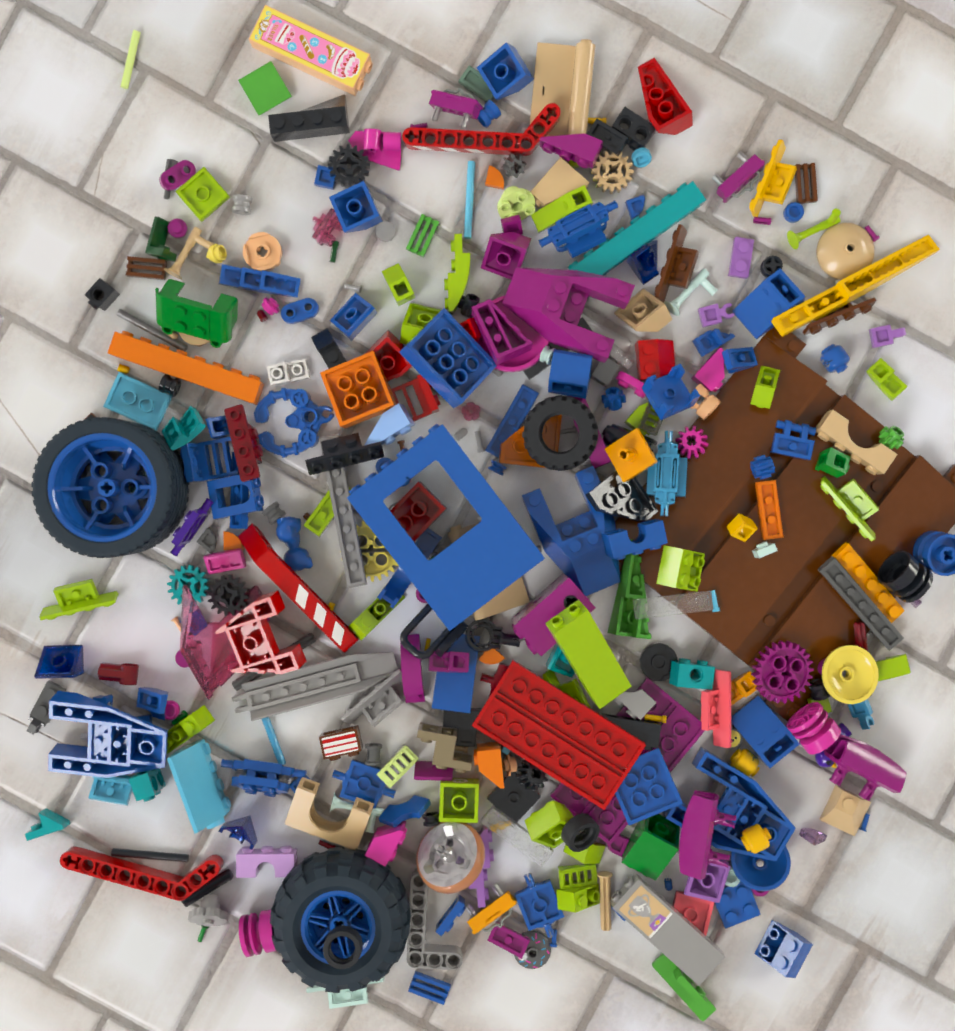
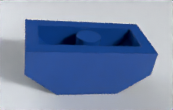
(153, 700)

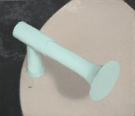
(674, 305)
(338, 803)

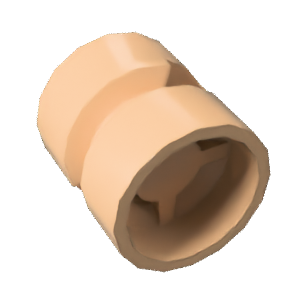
(708, 405)

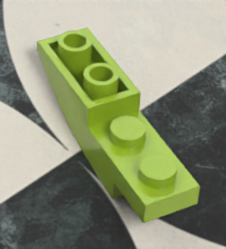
(457, 282)

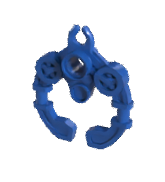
(302, 401)

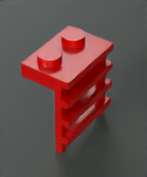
(424, 394)

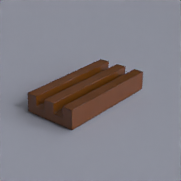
(813, 184)
(130, 266)

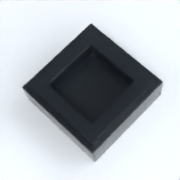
(466, 737)

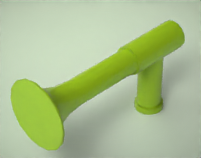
(795, 238)

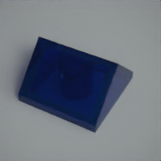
(60, 662)

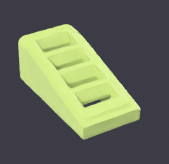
(407, 765)

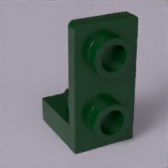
(157, 240)

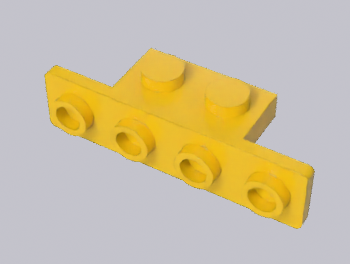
(775, 181)

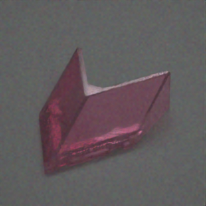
(206, 652)

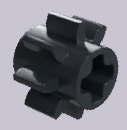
(466, 304)

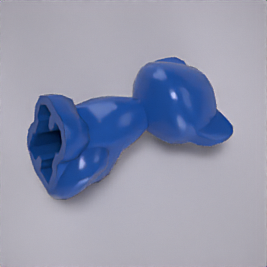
(288, 533)

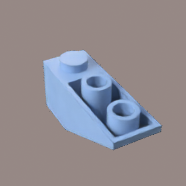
(391, 424)

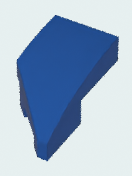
(711, 340)

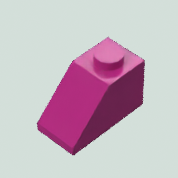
(711, 372)

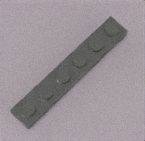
(860, 603)

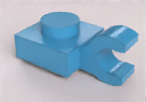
(862, 711)

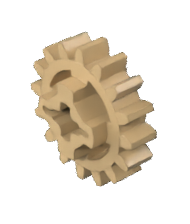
(617, 178)

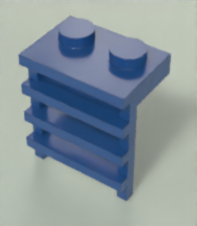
(198, 463)

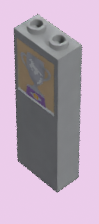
(666, 928)

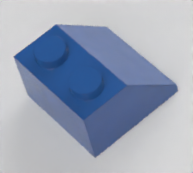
(505, 72)
(356, 208)

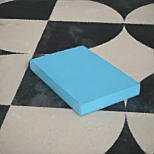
(137, 401)

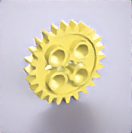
(372, 568)

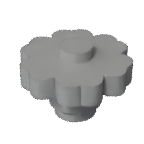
(209, 912)

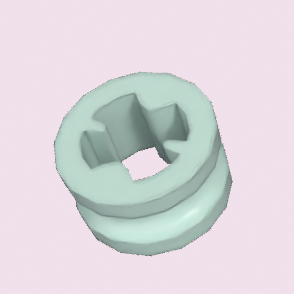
(547, 355)

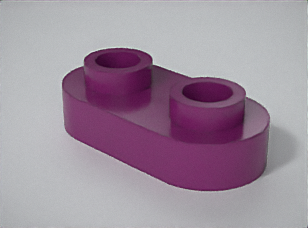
(177, 174)

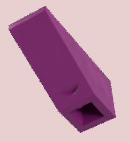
(575, 147)

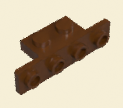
(678, 266)
(844, 313)

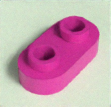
(626, 381)

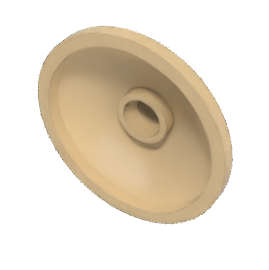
(833, 252)

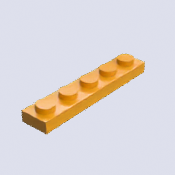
(868, 581)

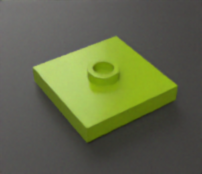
(202, 194)

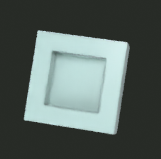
(764, 549)

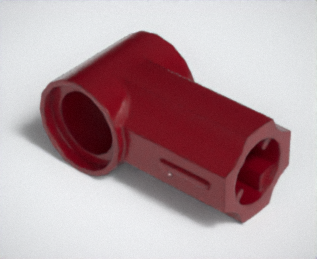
(124, 674)

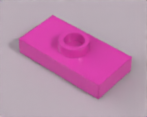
(224, 561)

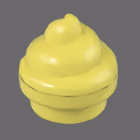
(216, 253)

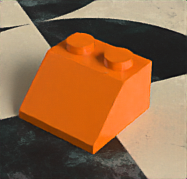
(489, 761)

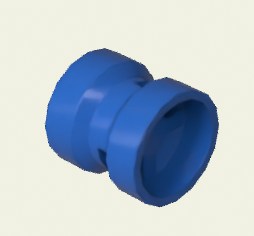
(488, 113)

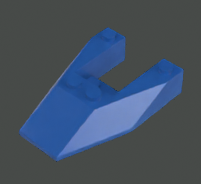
(578, 542)
(116, 740)
(746, 801)

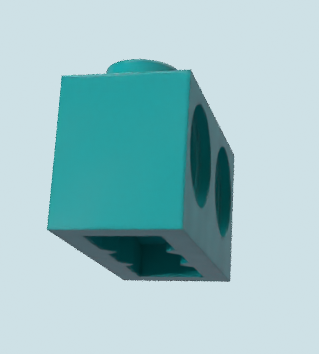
(147, 784)

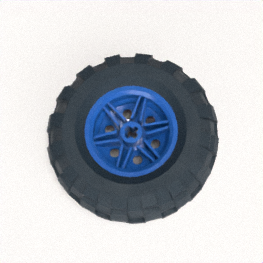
(329, 879)

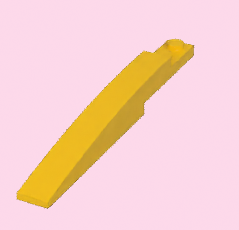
(855, 286)

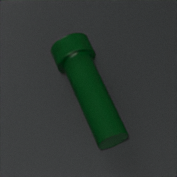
(334, 251)

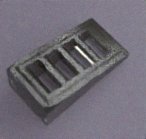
(646, 428)

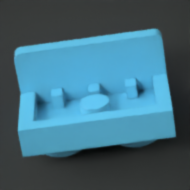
(111, 790)

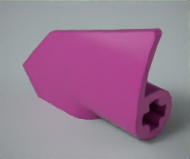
(379, 146)

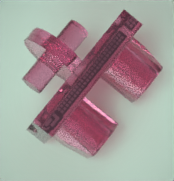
(324, 227)

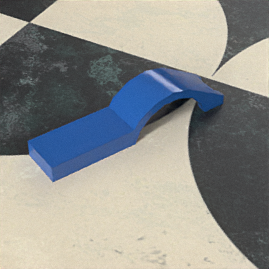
(400, 582)

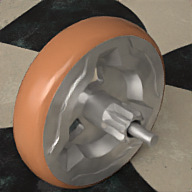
(456, 872)

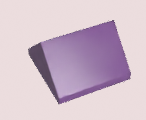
(710, 887)

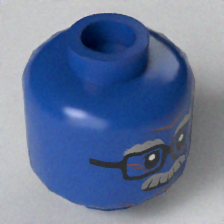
(834, 358)

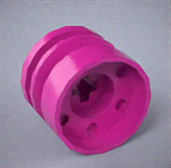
(813, 728)
(256, 933)

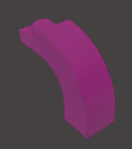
(412, 672)

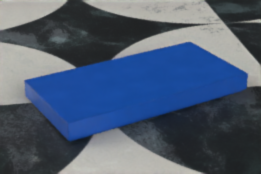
(455, 690)

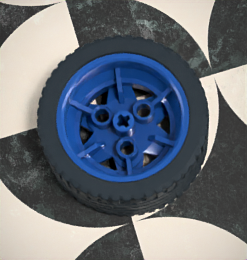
(60, 487)

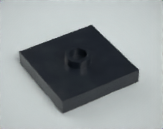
(513, 798)

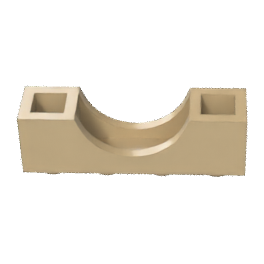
(834, 428)

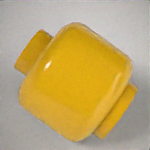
(745, 762)
(755, 838)

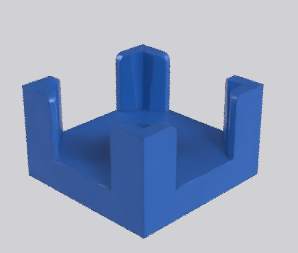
(669, 394)

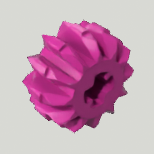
(699, 442)

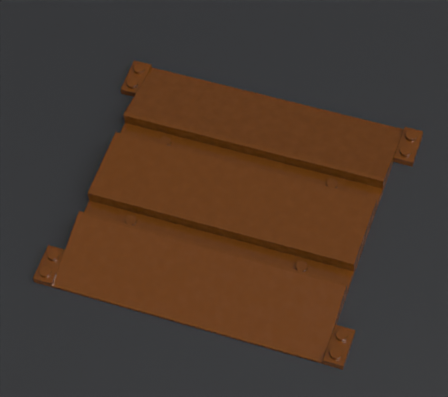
(784, 591)

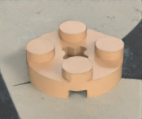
(252, 247)

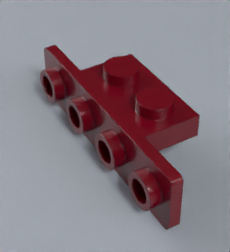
(244, 443)

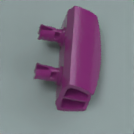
(867, 762)
(697, 835)

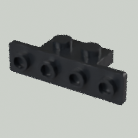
(342, 453)

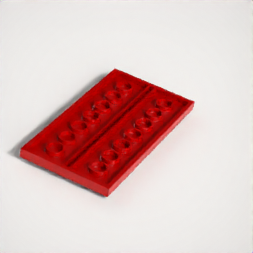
(559, 734)

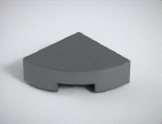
(208, 540)

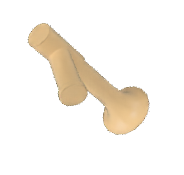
(193, 238)

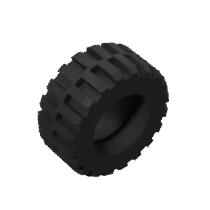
(541, 414)

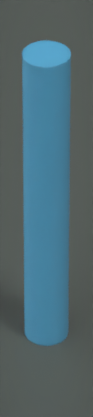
(273, 740)

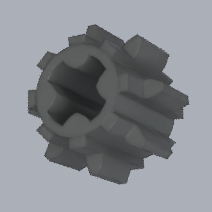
(509, 162)

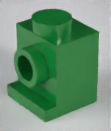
(833, 462)

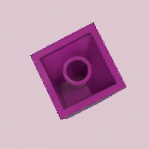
(505, 253)

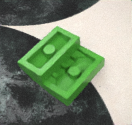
(264, 88)

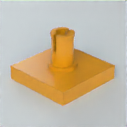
(631, 455)

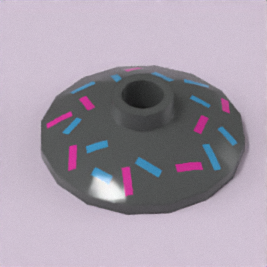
(540, 945)

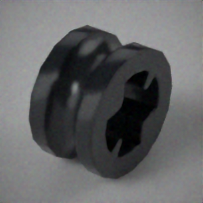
(431, 819)

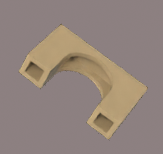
(304, 817)

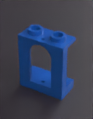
(216, 494)

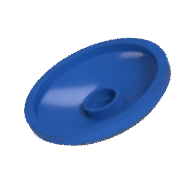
(762, 878)

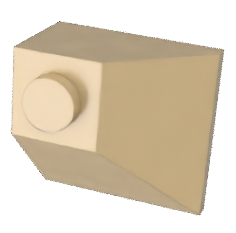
(645, 313)
(845, 810)

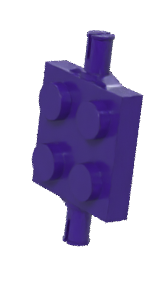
(192, 523)

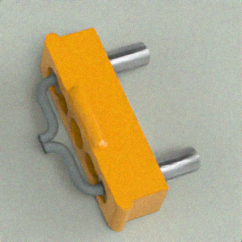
(491, 912)

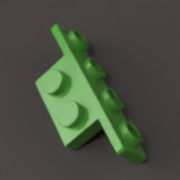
(682, 984)

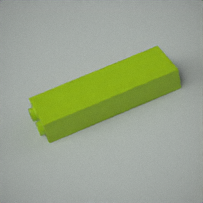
(588, 653)

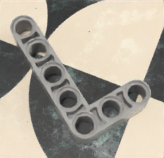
(419, 927)

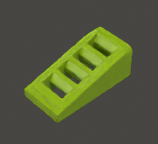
(562, 870)

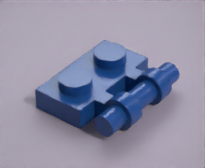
(793, 446)

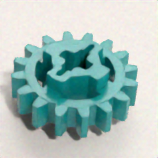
(184, 579)

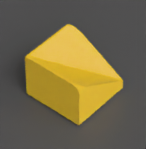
(741, 527)

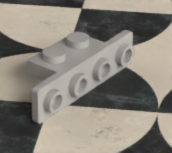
(378, 703)

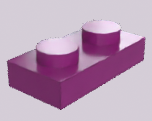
(509, 940)

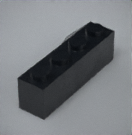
(316, 121)

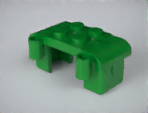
(194, 317)

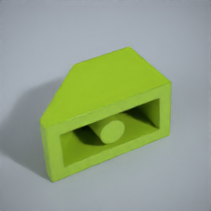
(765, 387)

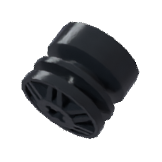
(905, 576)

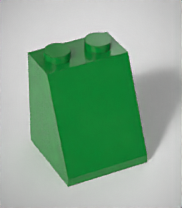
(652, 846)

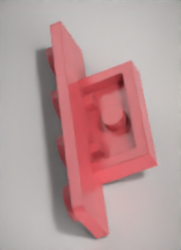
(717, 709)

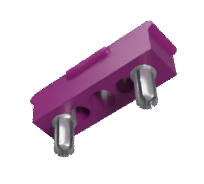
(455, 105)
(740, 178)

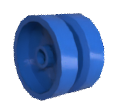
(936, 552)

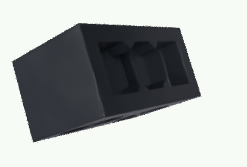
(636, 125)

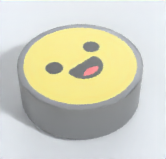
(735, 738)

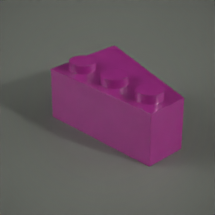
(499, 334)

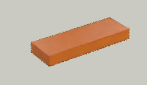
(769, 510)

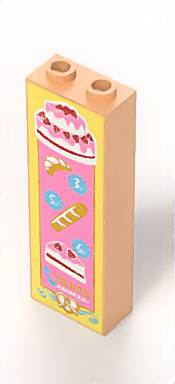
(310, 50)

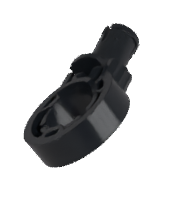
(502, 638)

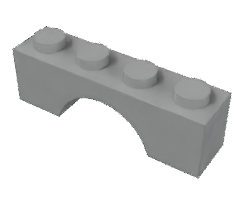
(637, 702)

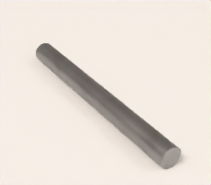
(152, 330)

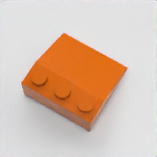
(358, 390)

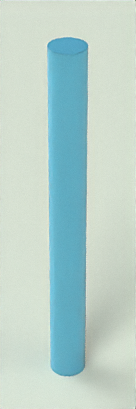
(469, 200)

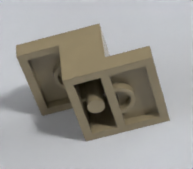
(444, 748)

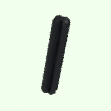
(210, 886)

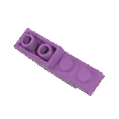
(482, 892)

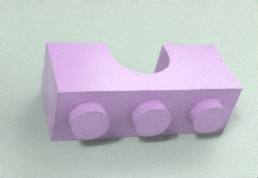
(248, 860)

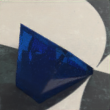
(644, 262)
(242, 830)

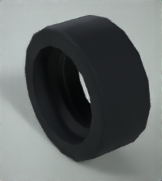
(586, 838)
(338, 962)

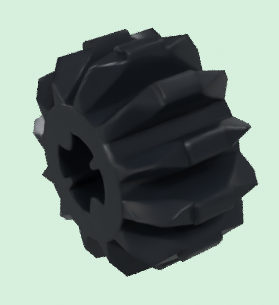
(526, 778)

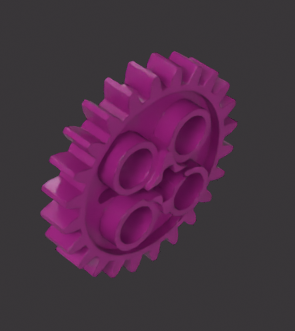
(782, 671)

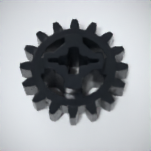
(340, 166)
(226, 587)

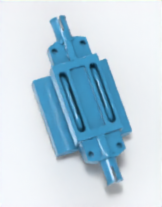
(668, 475)

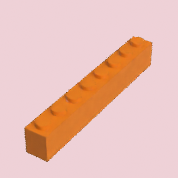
(186, 368)

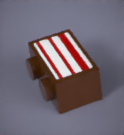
(341, 742)

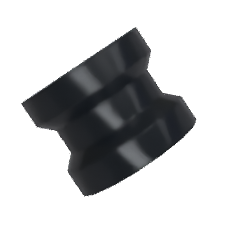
(773, 263)
(169, 385)
(818, 690)

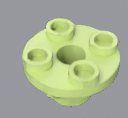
(515, 202)

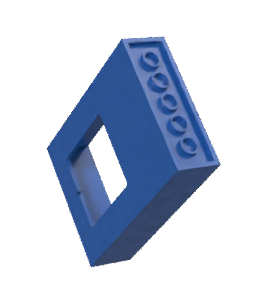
(476, 563)

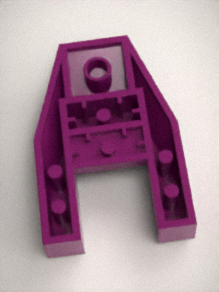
(554, 302)

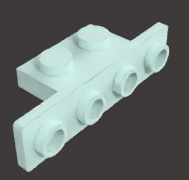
(345, 997)

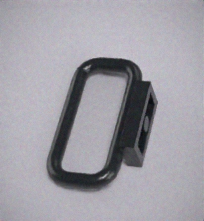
(440, 645)

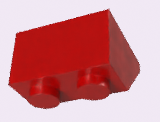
(654, 358)

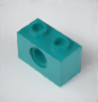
(702, 677)

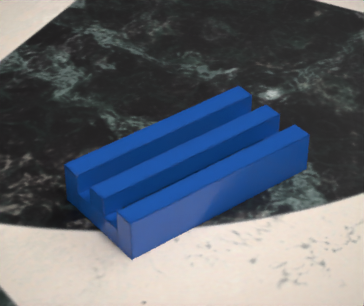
(417, 975)

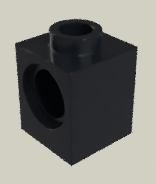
(110, 295)

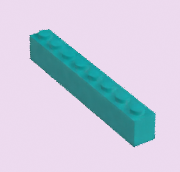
(641, 230)

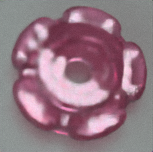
(471, 406)

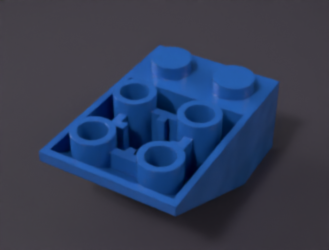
(767, 301)
(764, 732)

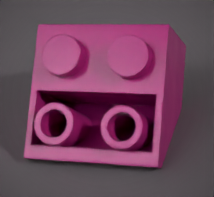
(384, 843)

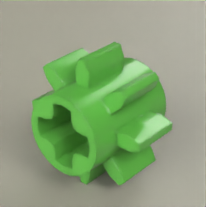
(891, 437)

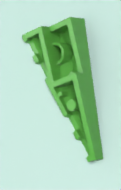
(629, 588)

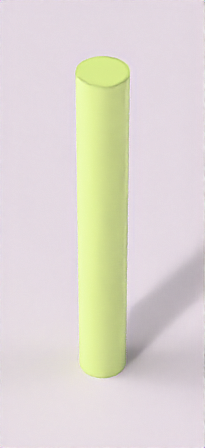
(130, 59)

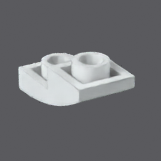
(288, 372)

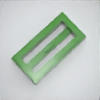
(429, 220)

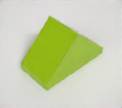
(591, 855)

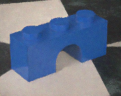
(650, 535)

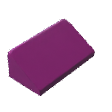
(427, 771)

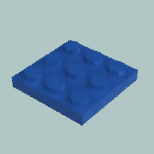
(647, 788)

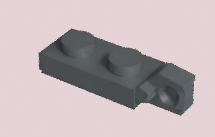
(40, 711)

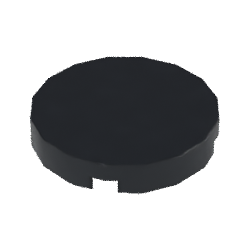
(656, 661)

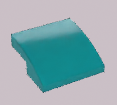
(184, 430)

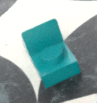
(49, 823)

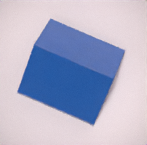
(353, 316)

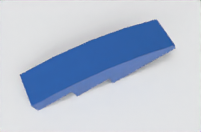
(259, 281)

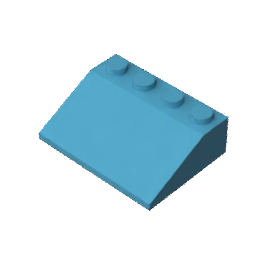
(199, 784)

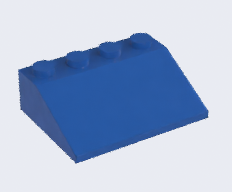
(448, 358)

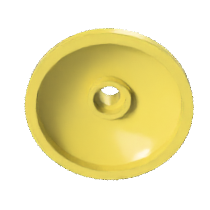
(860, 675)

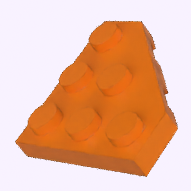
(513, 449)

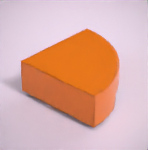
(494, 178)
(231, 541)
(491, 657)

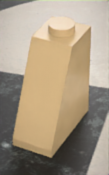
(556, 183)

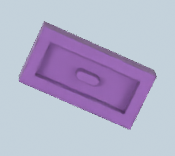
(741, 257)

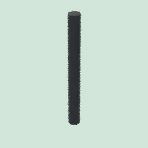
(150, 855)

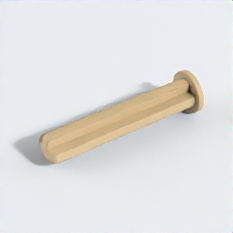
(605, 897)

